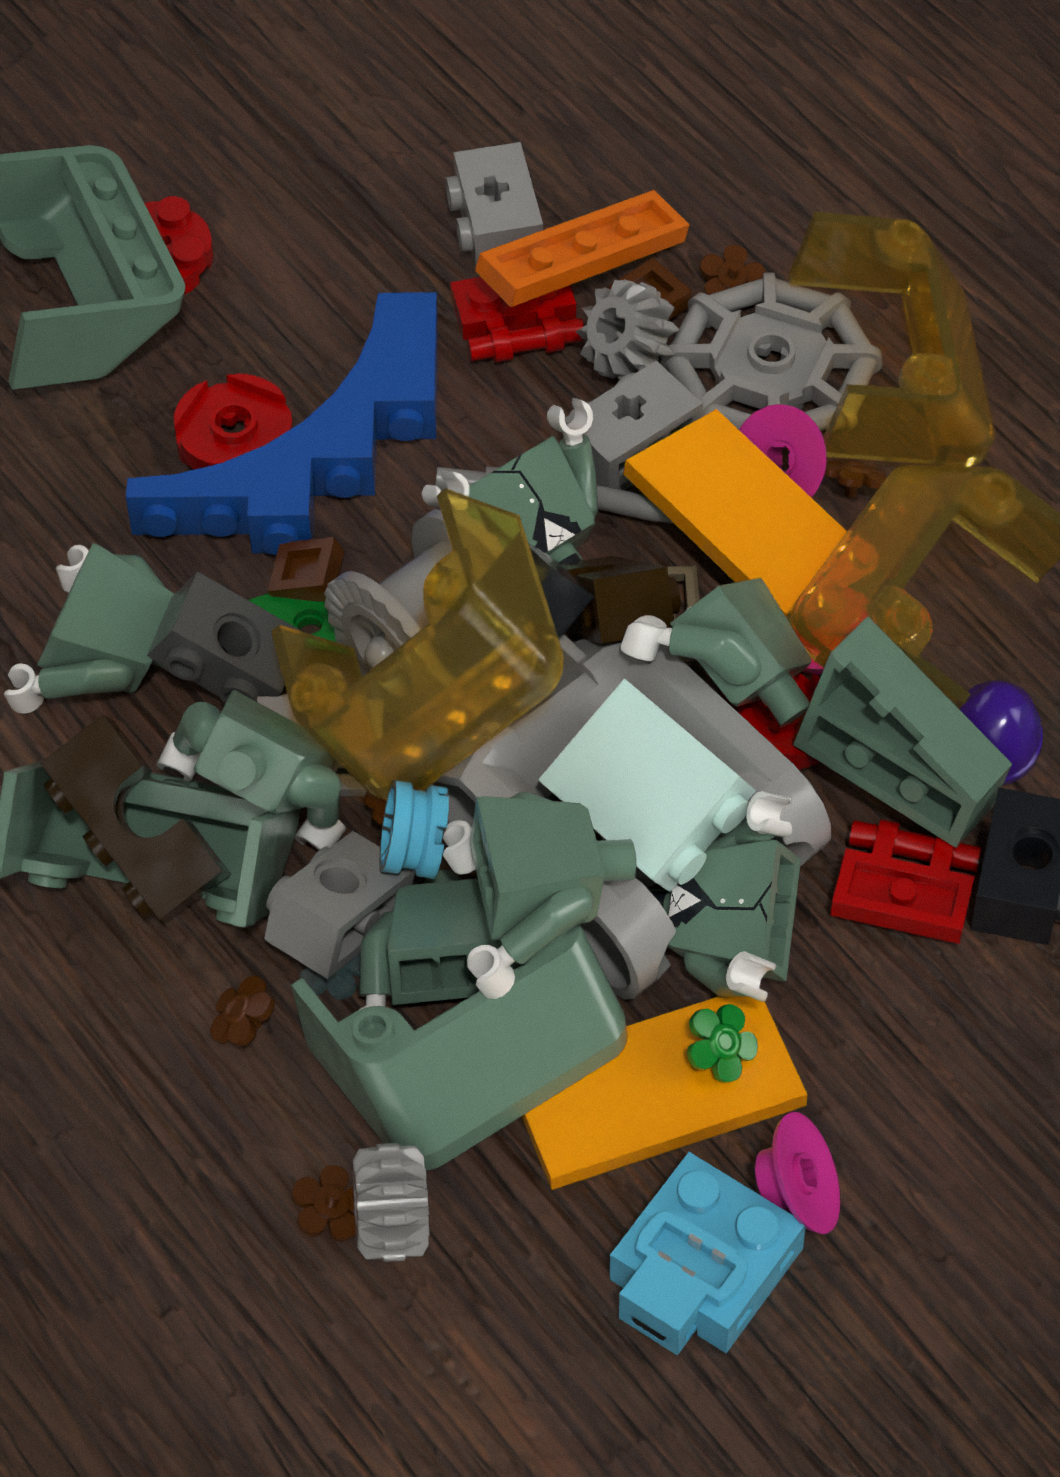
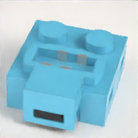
(702, 1258)

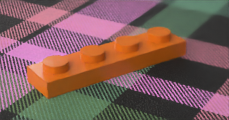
(581, 248)

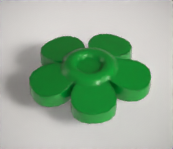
(721, 1043)

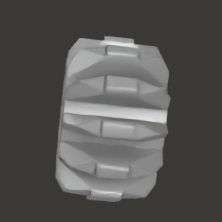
(626, 328)
(390, 1202)

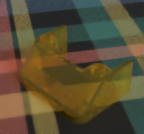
(942, 397)
(894, 537)
(452, 683)

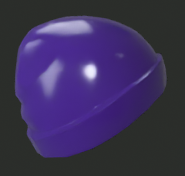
(1009, 722)

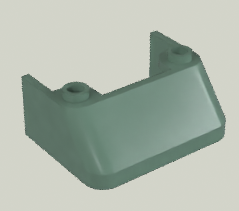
(96, 226)
(51, 847)
(478, 1059)

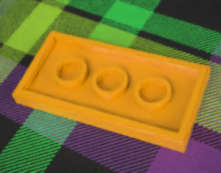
(737, 505)
(657, 1101)

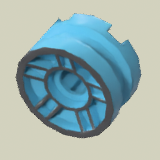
(413, 829)

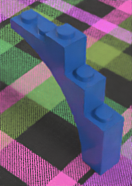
(328, 454)

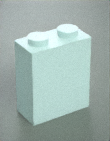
(649, 785)

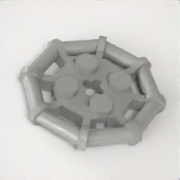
(785, 322)

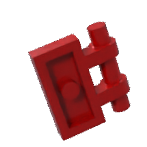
(501, 330)
(904, 893)

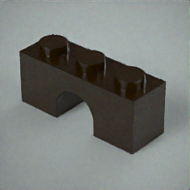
(622, 594)
(94, 778)

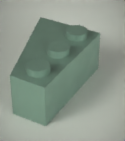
(901, 737)

